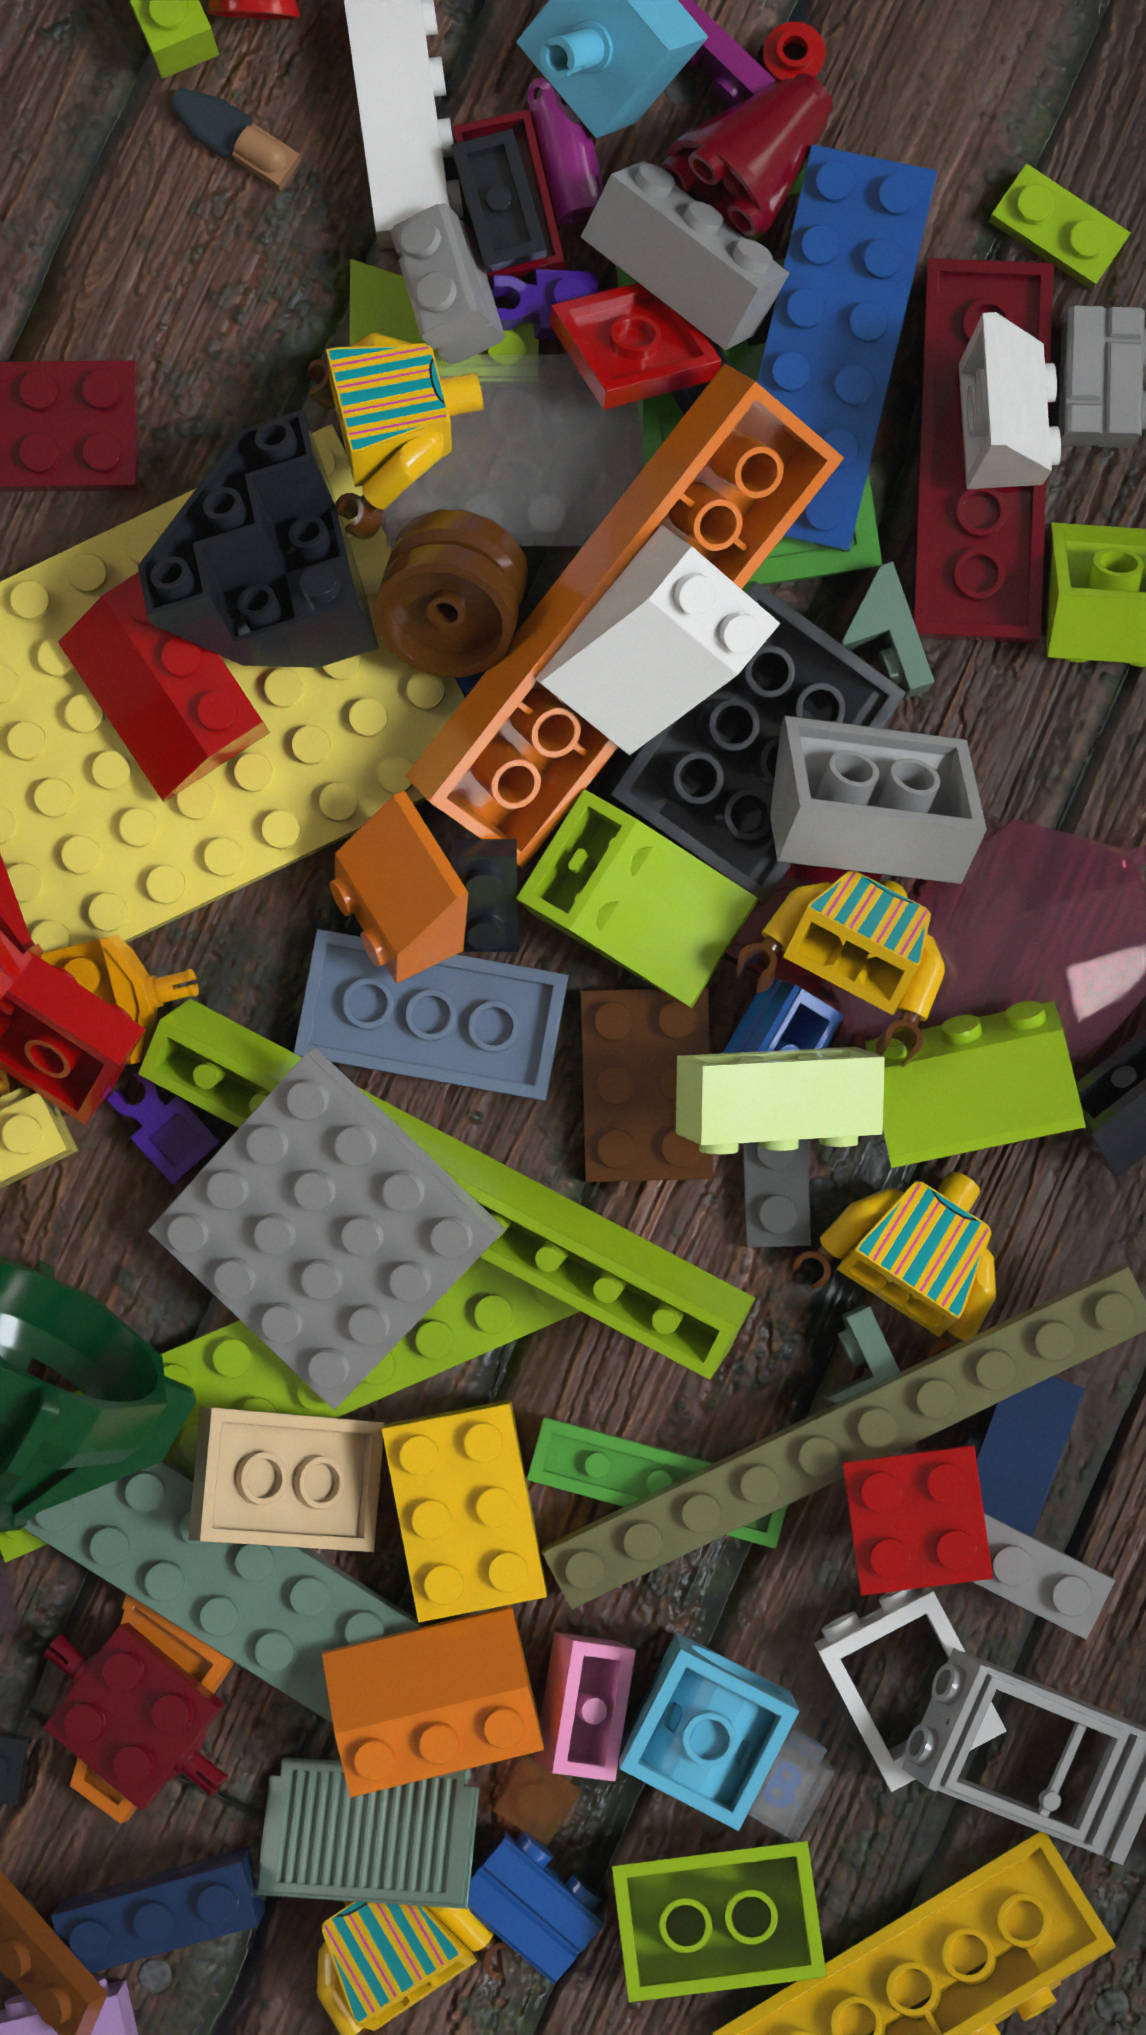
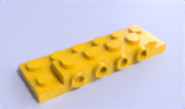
(954, 1961)

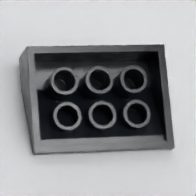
(714, 768)

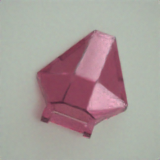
(1034, 923)

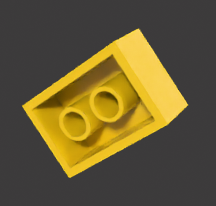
(464, 1510)

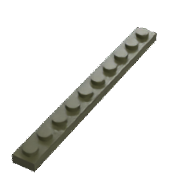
(859, 1427)

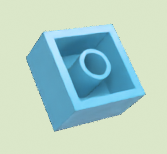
(611, 55)

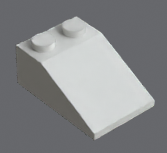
(1007, 407)
(657, 643)

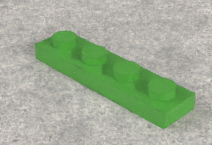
(622, 1471)

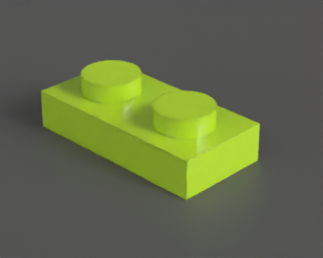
(1059, 227)

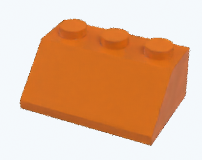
(431, 1701)

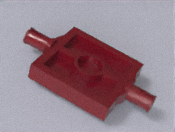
(134, 1716)

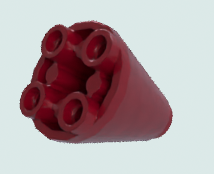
(752, 153)

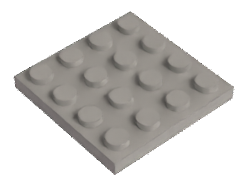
(325, 1228)

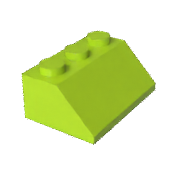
(1096, 594)
(979, 1085)

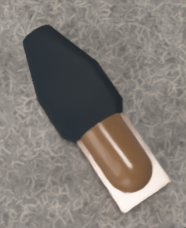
(234, 136)

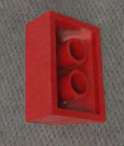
(160, 692)

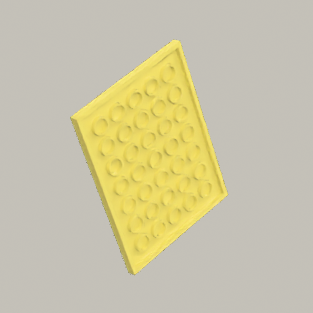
(82, 822)

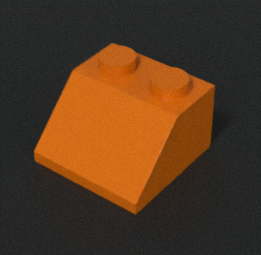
(401, 891)

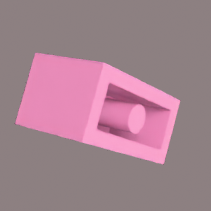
(585, 1706)

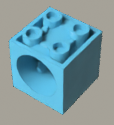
(707, 1731)

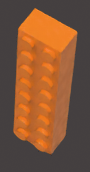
(722, 483)

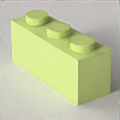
(779, 1098)

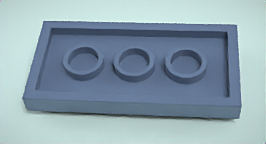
(448, 1024)

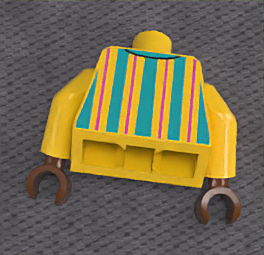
(390, 418)
(863, 941)
(917, 1255)
(392, 1956)

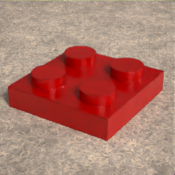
(632, 345)
(917, 1520)

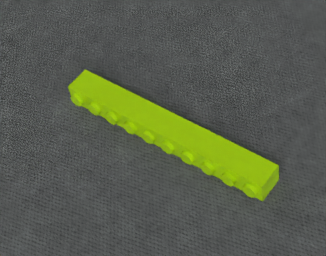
(545, 1234)

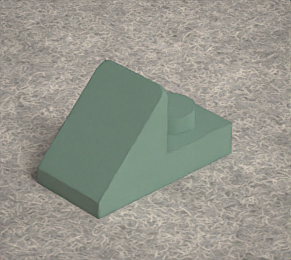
(887, 618)
(867, 1346)

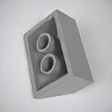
(875, 801)

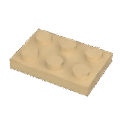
(286, 1480)

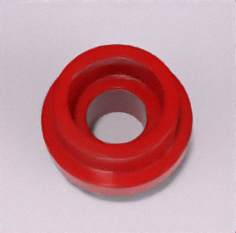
(793, 32)

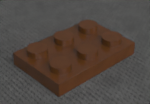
(632, 1084)

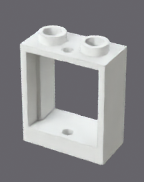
(851, 1633)

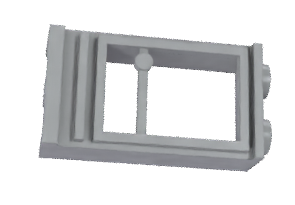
(950, 1725)

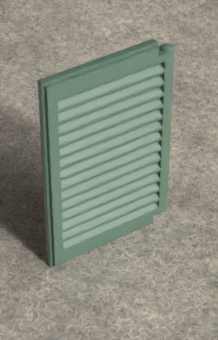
(370, 1848)

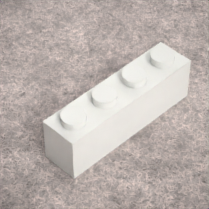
(399, 110)

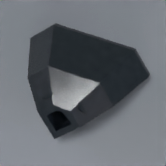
(262, 558)

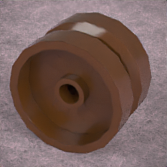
(451, 593)

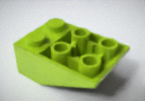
(636, 898)

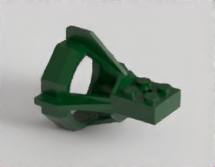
(65, 1441)

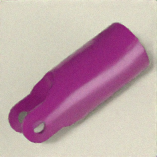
(566, 156)

